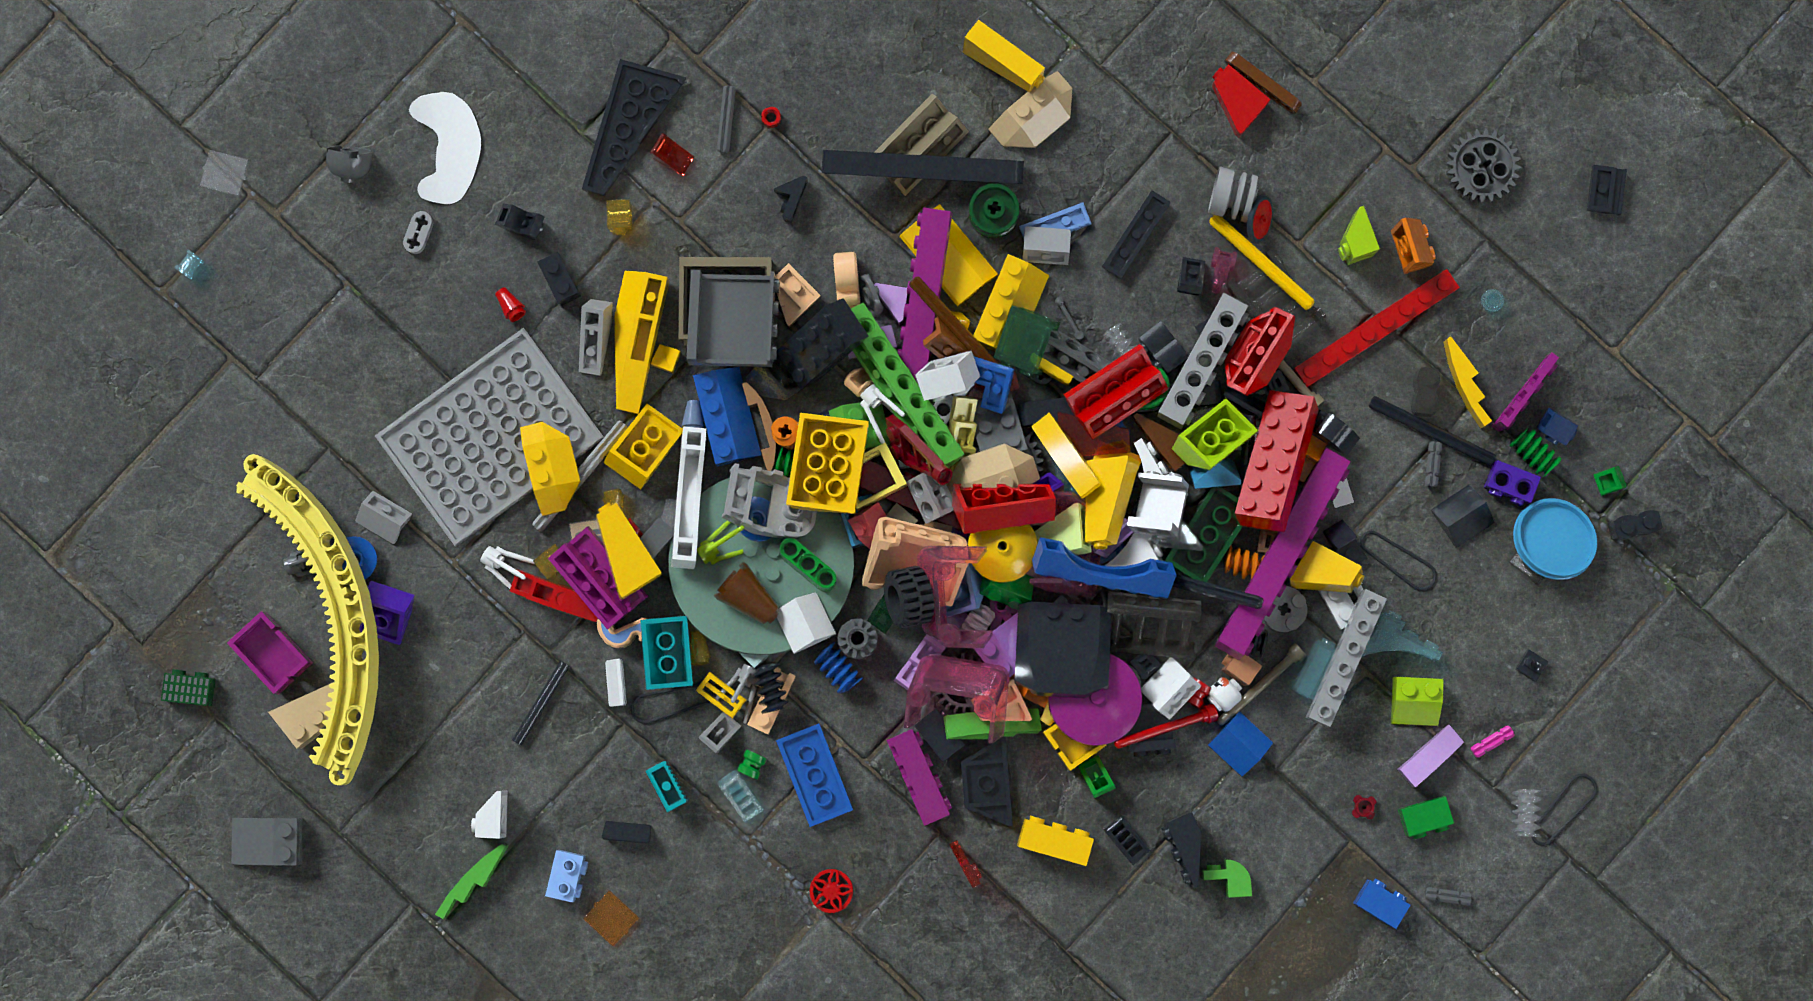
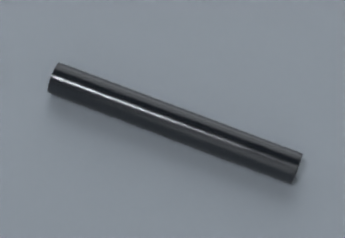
(540, 703)

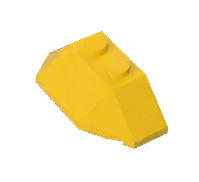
(550, 466)

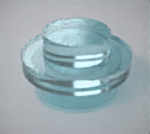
(1492, 300)

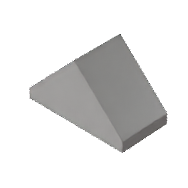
(719, 732)

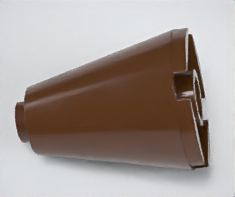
(747, 595)

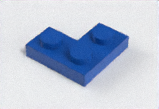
(997, 384)

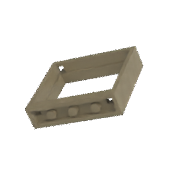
(712, 263)

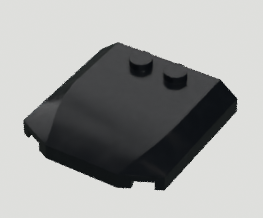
(1062, 649)

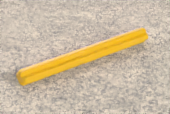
(1262, 262)

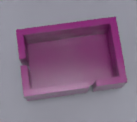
(270, 652)

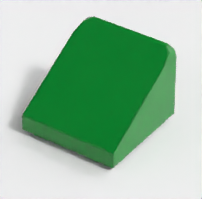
(1610, 480)

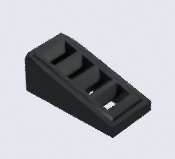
(1114, 825)

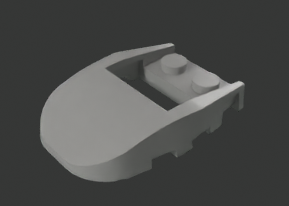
(781, 520)

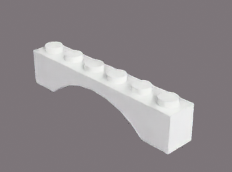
(688, 498)

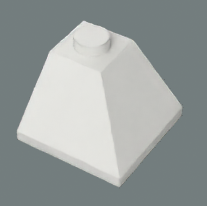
(492, 817)

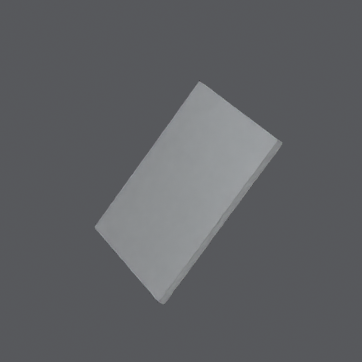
(466, 441)

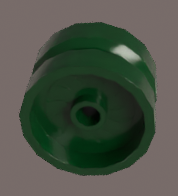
(993, 197)

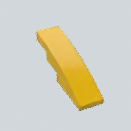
(1462, 373)
(1066, 455)

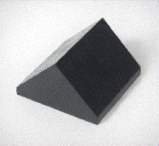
(1463, 515)

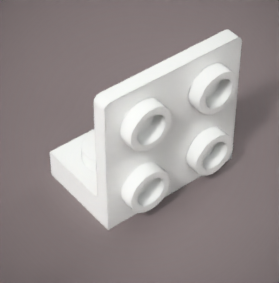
(1170, 688)

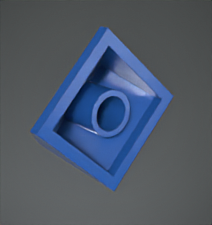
(1240, 744)

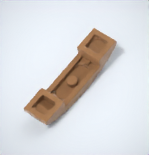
(753, 400)

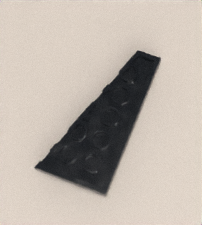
(632, 109)

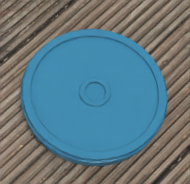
(1555, 539)

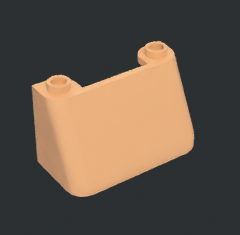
(897, 547)

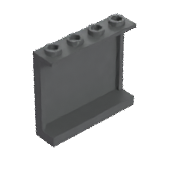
(732, 320)

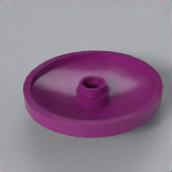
(1105, 713)

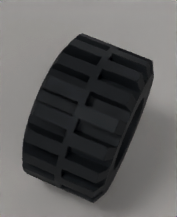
(909, 597)

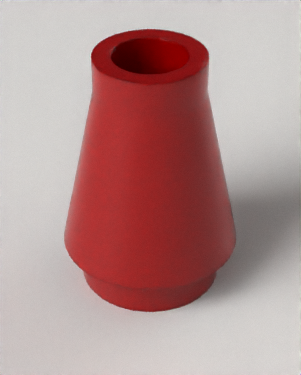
(510, 305)

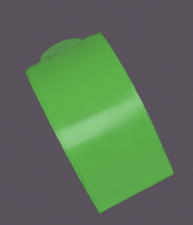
(1235, 875)

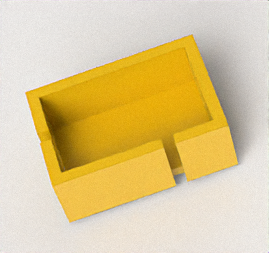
(1070, 752)
(1055, 840)

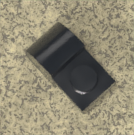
(520, 221)
(1335, 433)

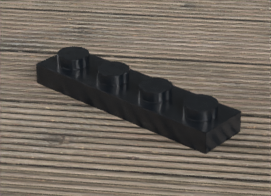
(1136, 234)

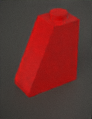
(1238, 98)

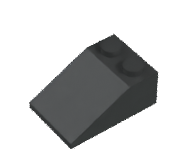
(267, 841)

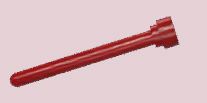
(1206, 714)

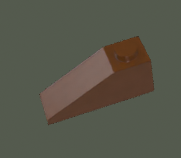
(1162, 439)

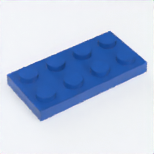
(814, 775)

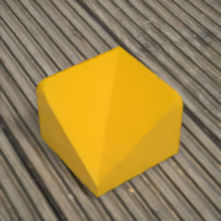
(666, 358)

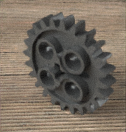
(1501, 157)

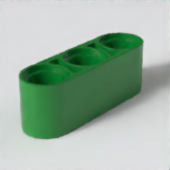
(811, 575)

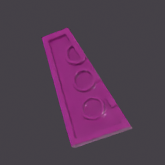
(1521, 400)

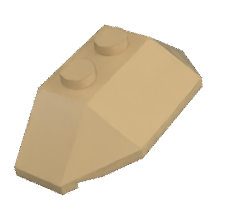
(1035, 114)
(993, 467)

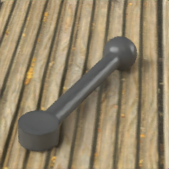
(1078, 334)

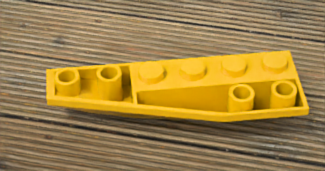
(636, 331)

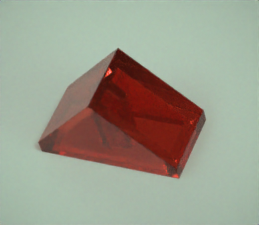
(671, 155)

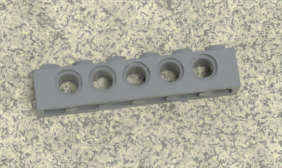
(1226, 308)
(1346, 658)

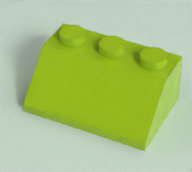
(1214, 436)

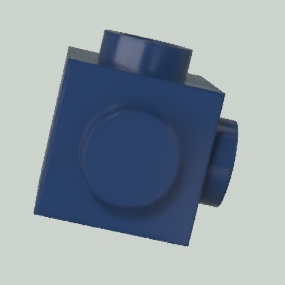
(1557, 427)

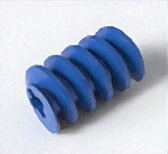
(837, 669)

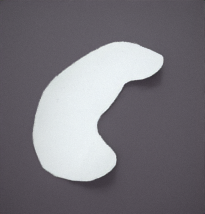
(457, 146)

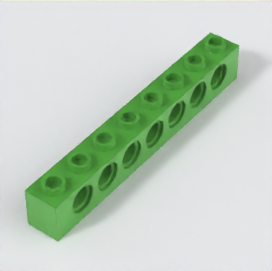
(900, 387)

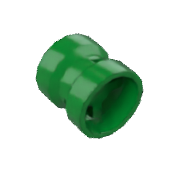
(754, 759)

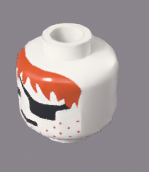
(1225, 694)

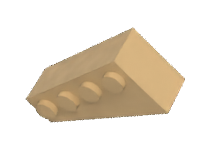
(304, 716)

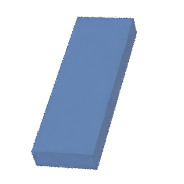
(1070, 218)

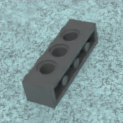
(1073, 356)

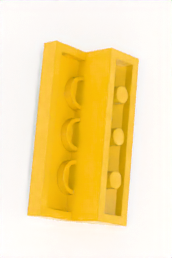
(964, 265)

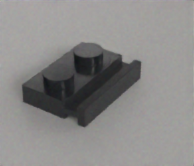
(1606, 190)

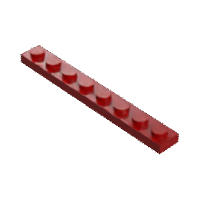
(1376, 328)

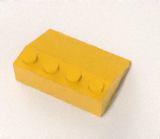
(827, 464)

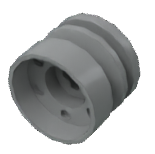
(1233, 194)

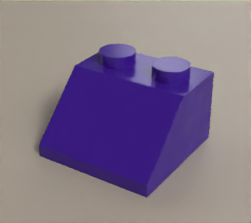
(391, 611)

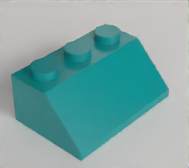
(666, 652)

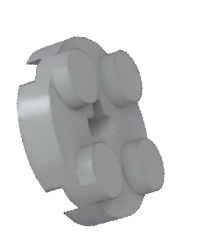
(1292, 620)

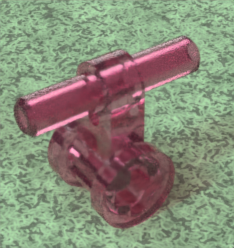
(1223, 263)

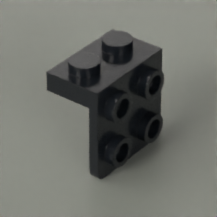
(1149, 718)

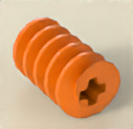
(779, 432)
(1242, 563)

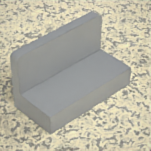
(1046, 245)
(382, 517)

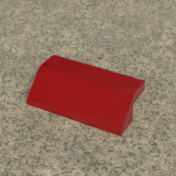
(1115, 391)

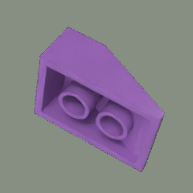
(1002, 646)

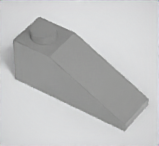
(594, 335)

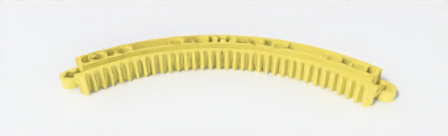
(348, 606)

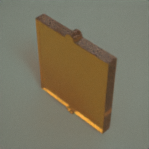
(611, 918)

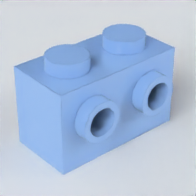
(566, 876)

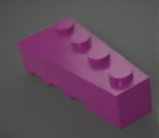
(918, 777)

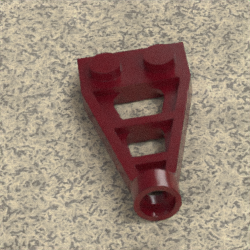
(900, 439)

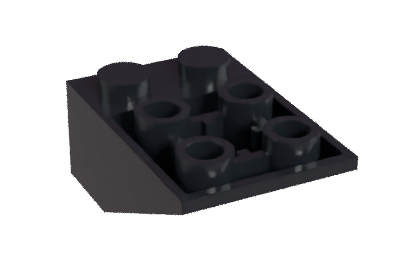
(1186, 840)

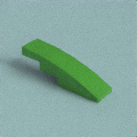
(970, 727)
(478, 874)

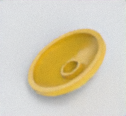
(1008, 563)

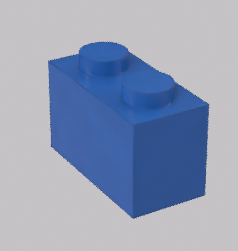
(1381, 903)

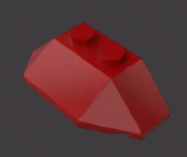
(1259, 351)

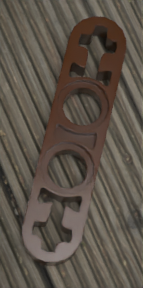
(1264, 83)

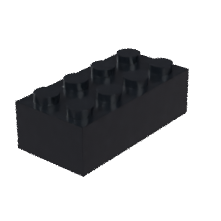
(822, 343)

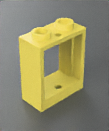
(884, 451)

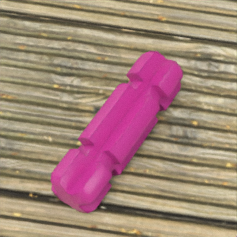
(1492, 741)

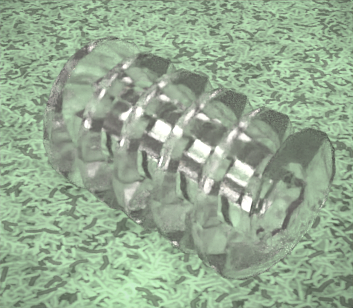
(1117, 341)
(1525, 812)

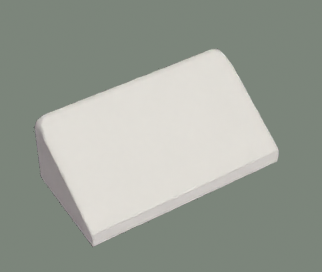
(615, 682)

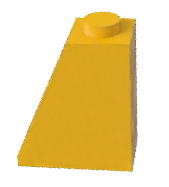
(1326, 571)

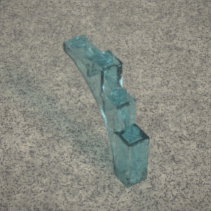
(1385, 637)

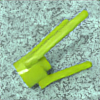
(708, 549)

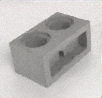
(931, 498)

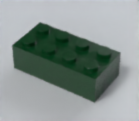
(1215, 528)

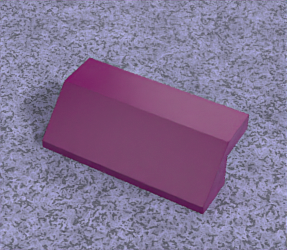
(588, 572)

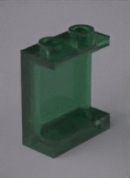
(1024, 340)

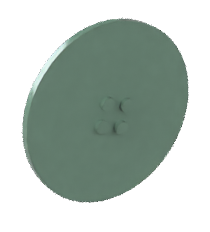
(732, 629)

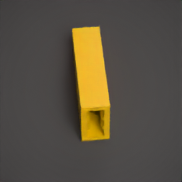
(1002, 57)
(1109, 501)
(627, 556)

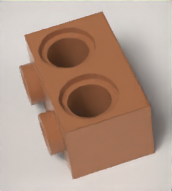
(1241, 670)

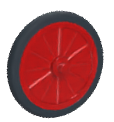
(1260, 219)

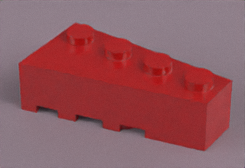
(1002, 506)

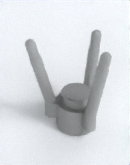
(745, 679)

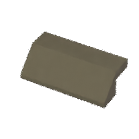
(927, 131)

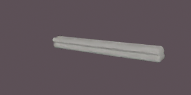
(588, 466)

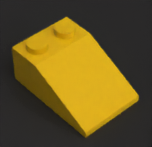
(643, 446)

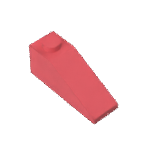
(865, 522)

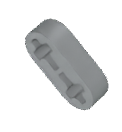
(423, 234)

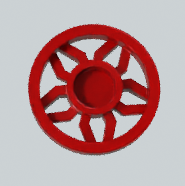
(831, 890)

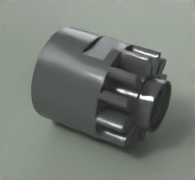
(857, 651)

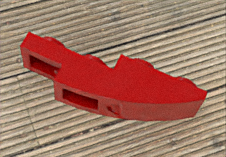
(551, 595)

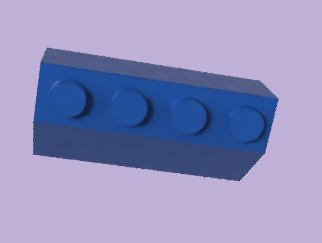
(727, 416)

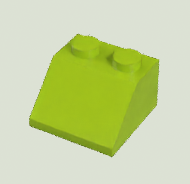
(1359, 239)
(1416, 701)

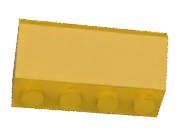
(1016, 285)

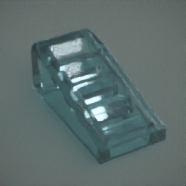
(729, 779)

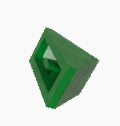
(1096, 776)

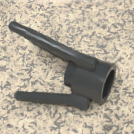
(296, 564)

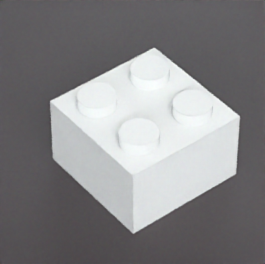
(948, 376)

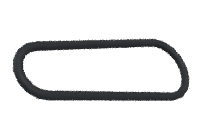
(1404, 550)
(670, 714)
(1573, 816)

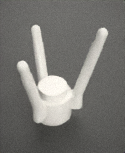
(873, 397)
(493, 559)

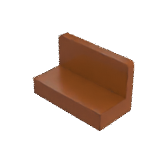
(943, 341)

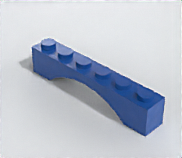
(1148, 577)

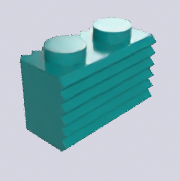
(666, 786)

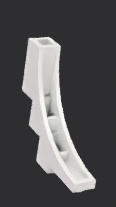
(1140, 545)

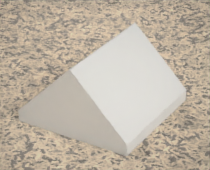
(804, 622)

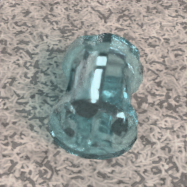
(189, 264)

